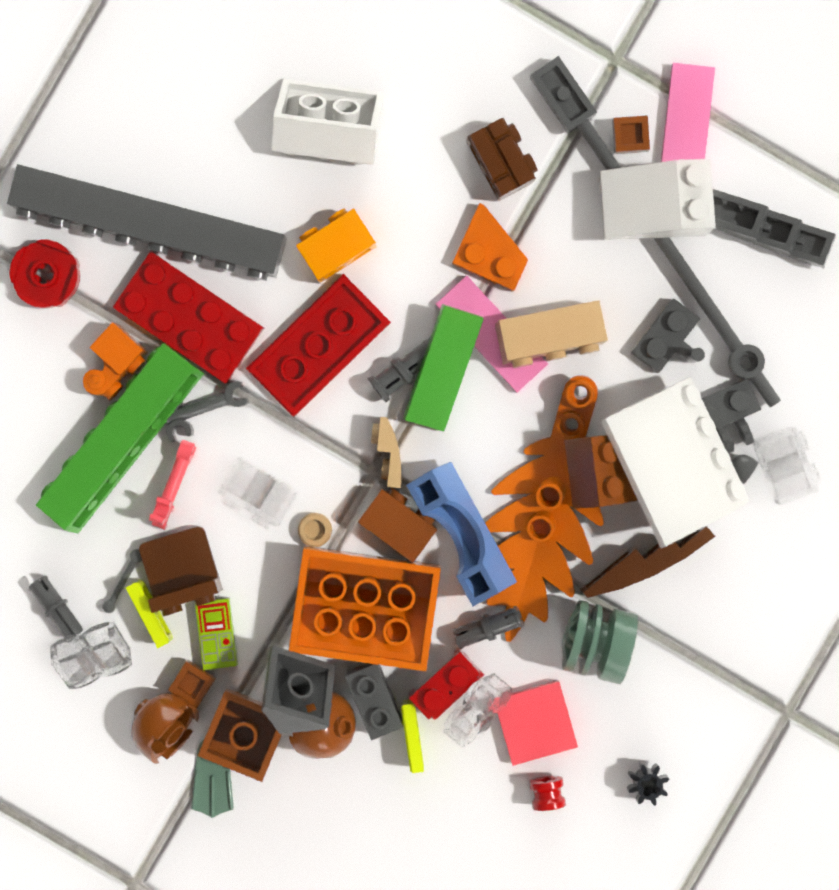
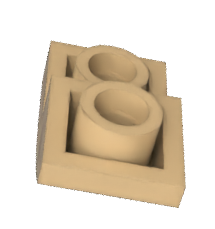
(386, 441)

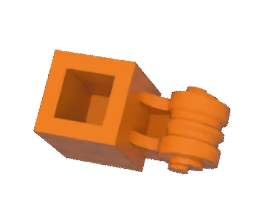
(120, 357)

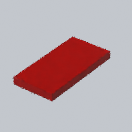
(318, 345)

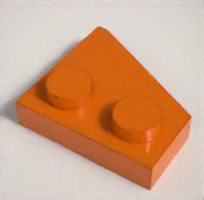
(490, 251)

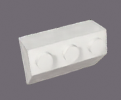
(327, 121)

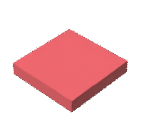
(537, 723)

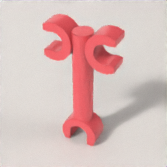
(165, 503)

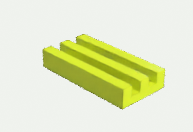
(154, 621)
(412, 736)

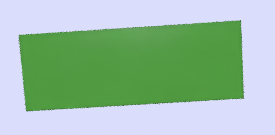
(443, 367)

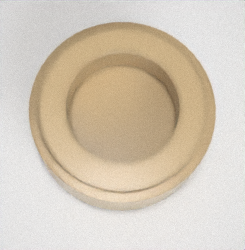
(315, 529)

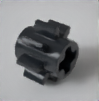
(646, 774)

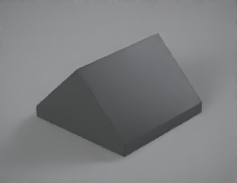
(292, 685)

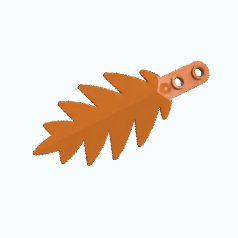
(545, 513)

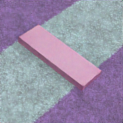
(687, 112)
(471, 299)

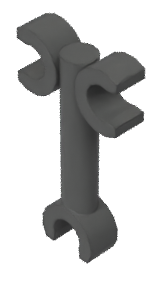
(199, 407)

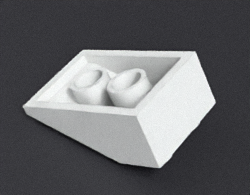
(658, 200)

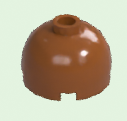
(162, 725)
(332, 740)

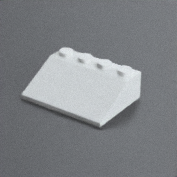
(675, 461)

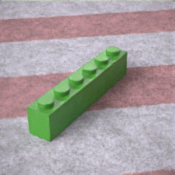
(119, 439)

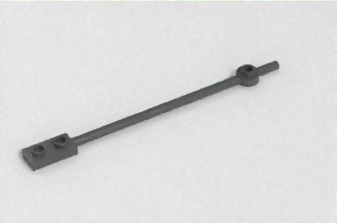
(573, 112)

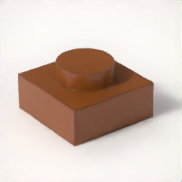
(631, 134)
(192, 683)

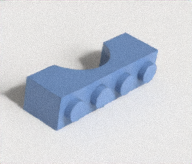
(481, 564)

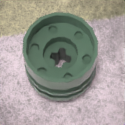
(601, 642)

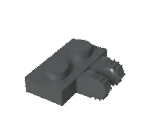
(732, 406)

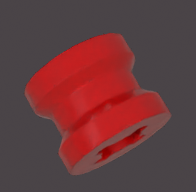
(547, 793)

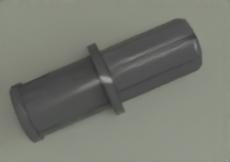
(55, 607)

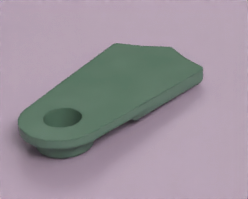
(211, 788)

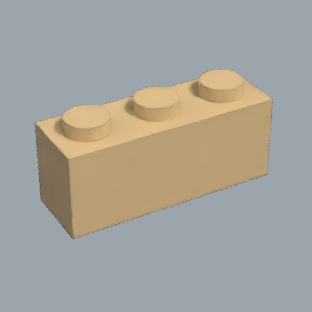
(551, 334)

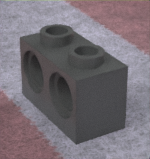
(374, 699)

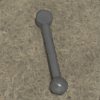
(109, 605)

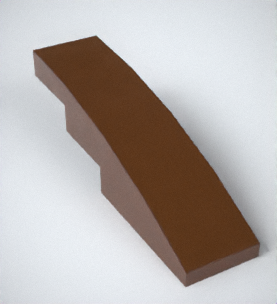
(634, 567)

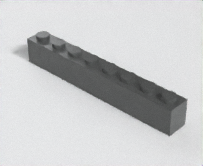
(146, 221)

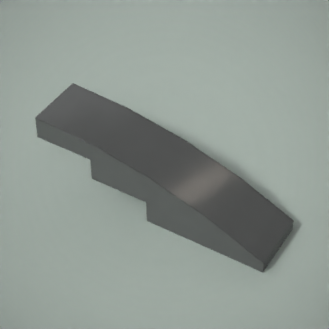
(771, 229)

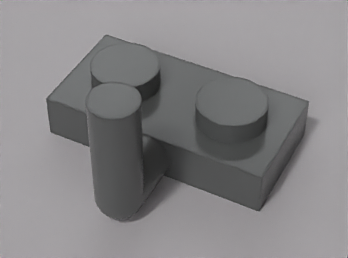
(668, 337)

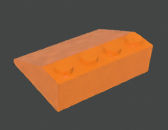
(365, 608)

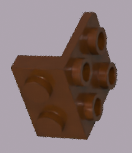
(180, 570)

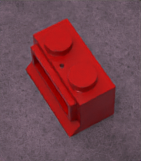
(446, 685)

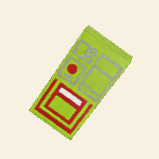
(216, 634)

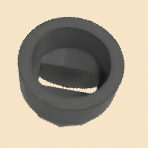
(744, 466)

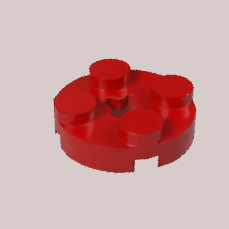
(27, 282)

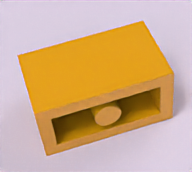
(335, 244)

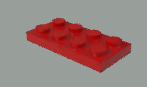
(188, 317)

